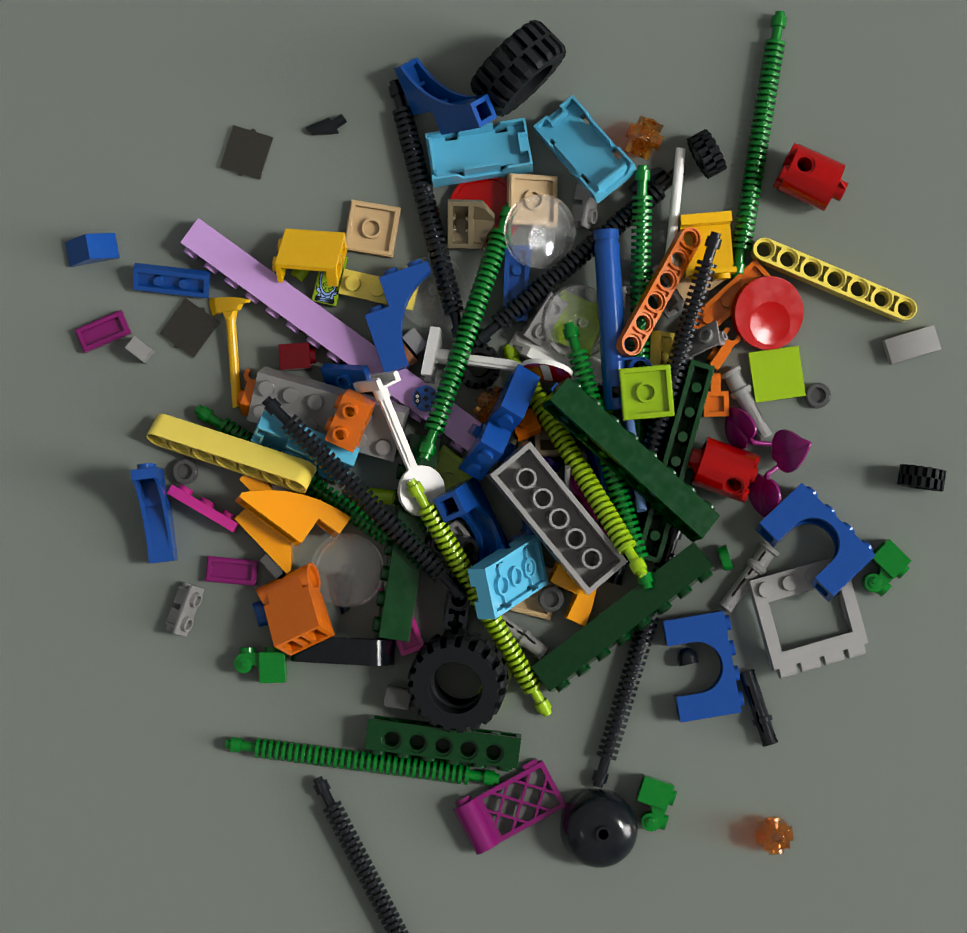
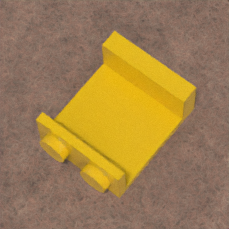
(705, 223)
(311, 251)

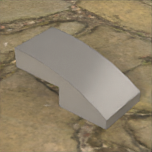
(911, 345)

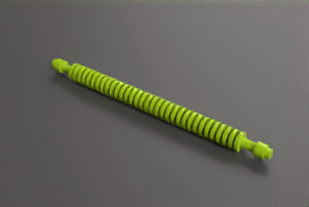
(584, 476)
(495, 627)

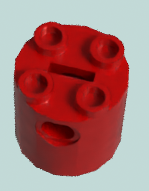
(811, 177)
(723, 469)

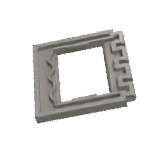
(807, 657)

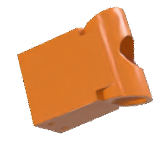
(296, 610)

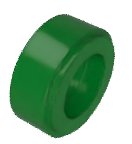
(725, 558)

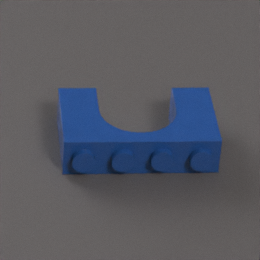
(471, 504)
(804, 508)
(723, 695)

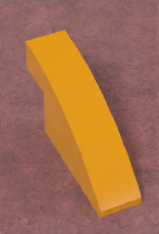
(293, 513)
(272, 542)
(580, 603)

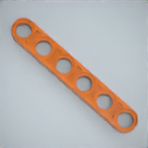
(661, 293)

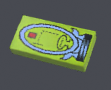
(327, 294)

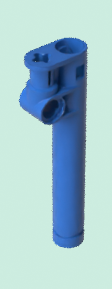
(610, 313)

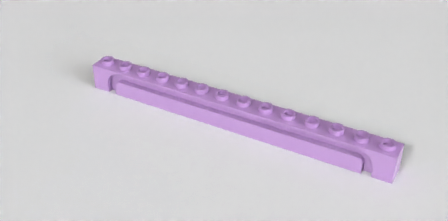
(312, 320)

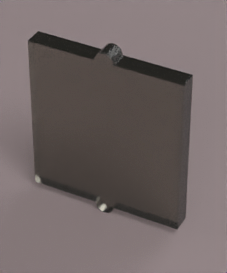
(246, 152)
(189, 327)

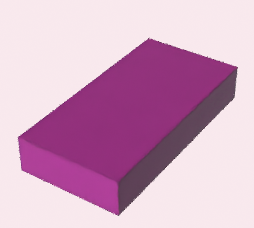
(103, 331)
(231, 570)

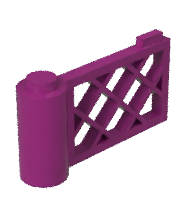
(479, 824)

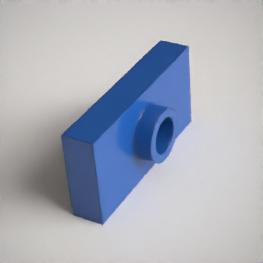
(344, 375)

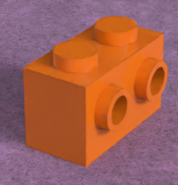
(349, 420)

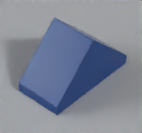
(92, 249)

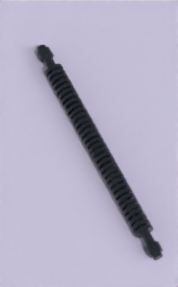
(426, 204)
(713, 243)
(565, 268)
(455, 588)
(600, 775)
(390, 918)

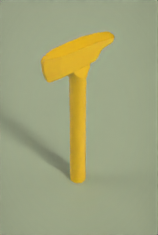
(229, 307)

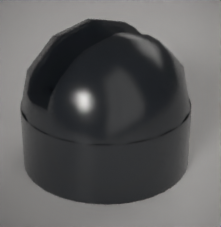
(687, 656)

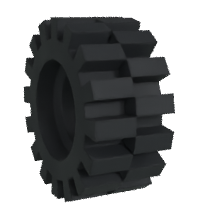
(706, 153)
(489, 377)
(921, 477)

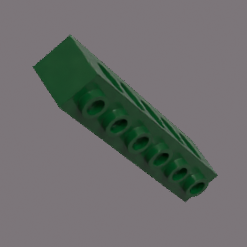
(379, 726)

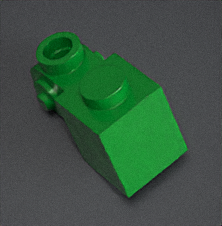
(890, 564)
(271, 663)
(658, 795)

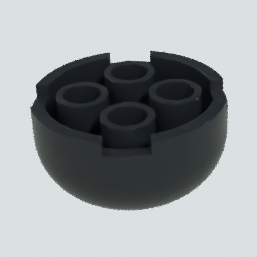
(589, 814)

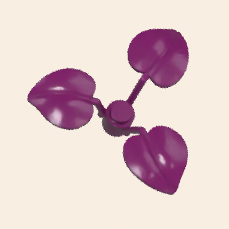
(788, 452)

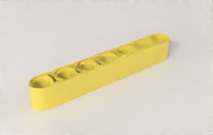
(846, 279)
(231, 453)

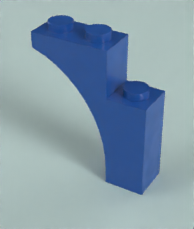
(450, 109)
(387, 322)
(501, 423)
(156, 512)

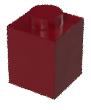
(296, 356)

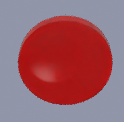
(491, 191)
(767, 312)

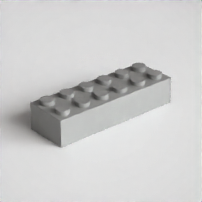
(314, 405)
(556, 518)

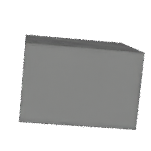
(415, 341)
(140, 349)

